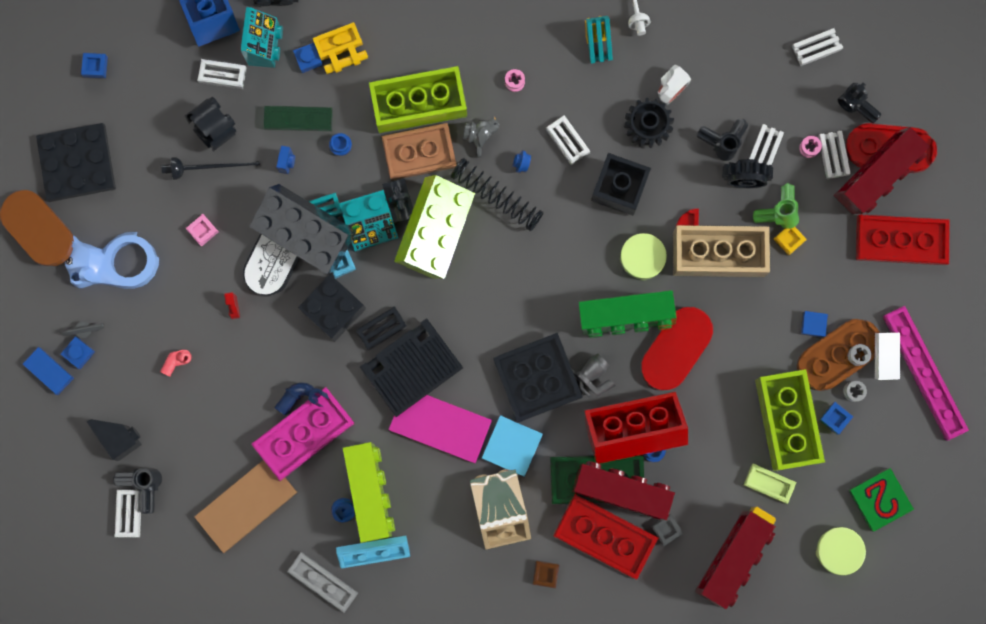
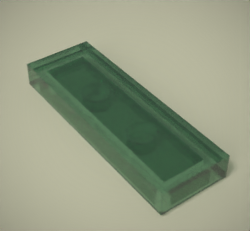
(298, 118)

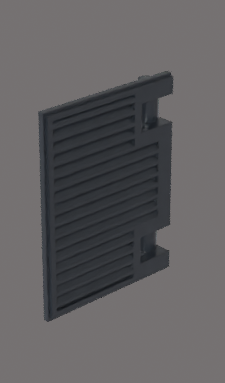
(411, 368)

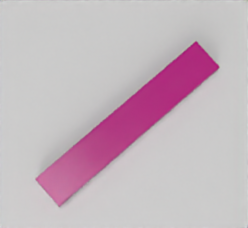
(926, 374)

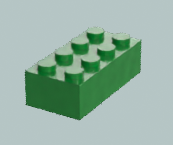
(628, 313)

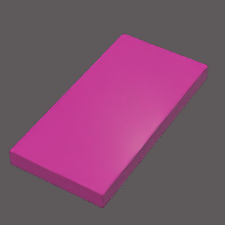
(443, 427)
(302, 435)

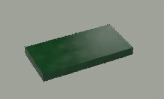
(566, 468)

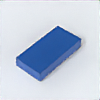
(48, 371)

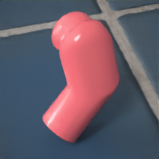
(175, 359)

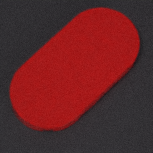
(869, 138)
(677, 349)

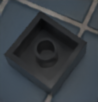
(620, 184)
(332, 307)

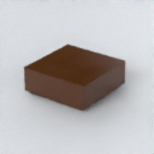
(545, 574)

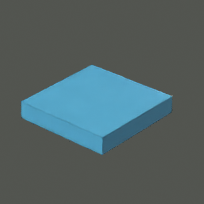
(512, 446)

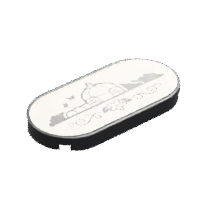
(268, 267)

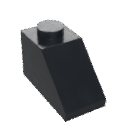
(116, 438)

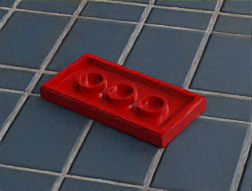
(902, 239)
(605, 536)

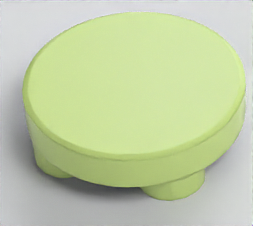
(643, 256)
(841, 551)

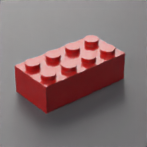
(636, 427)

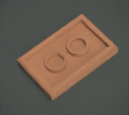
(419, 151)

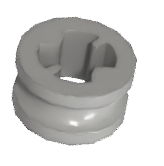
(867, 355)
(846, 391)

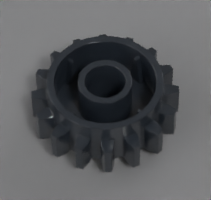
(649, 134)
(747, 173)

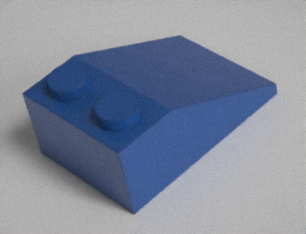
(209, 19)

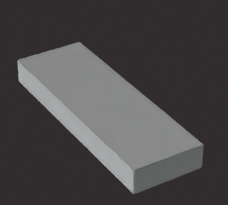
(322, 582)

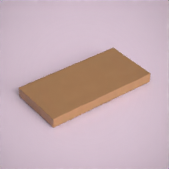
(244, 506)

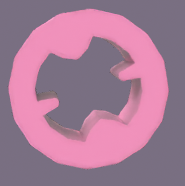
(510, 85)
(806, 153)

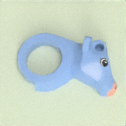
(96, 266)

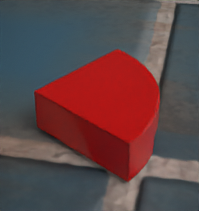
(689, 218)
(231, 301)

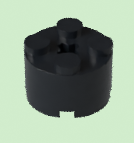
(211, 124)

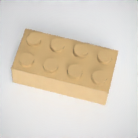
(721, 251)

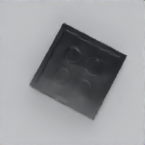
(75, 162)
(537, 377)

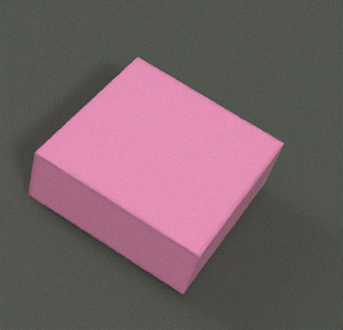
(202, 230)

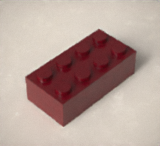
(882, 171)
(622, 491)
(735, 559)

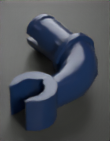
(295, 392)

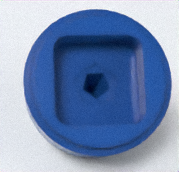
(343, 510)

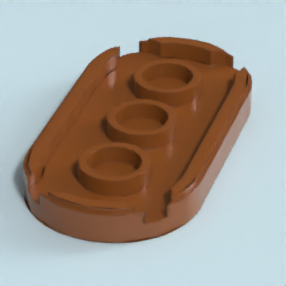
(37, 228)
(828, 358)

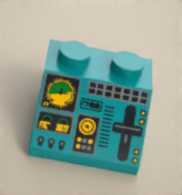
(261, 38)
(370, 219)

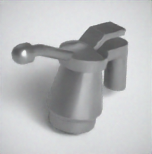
(593, 369)

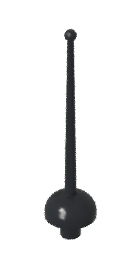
(177, 167)

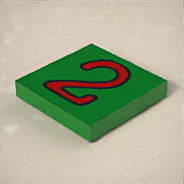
(881, 499)

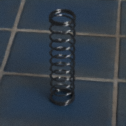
(458, 171)

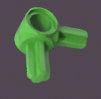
(785, 206)

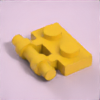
(338, 42)

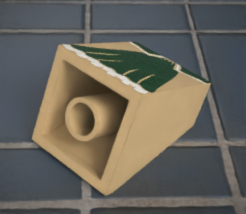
(500, 508)

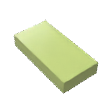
(769, 483)

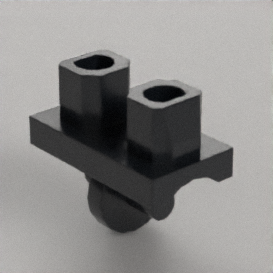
(398, 200)

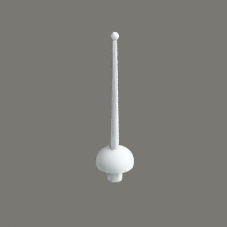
(638, 20)

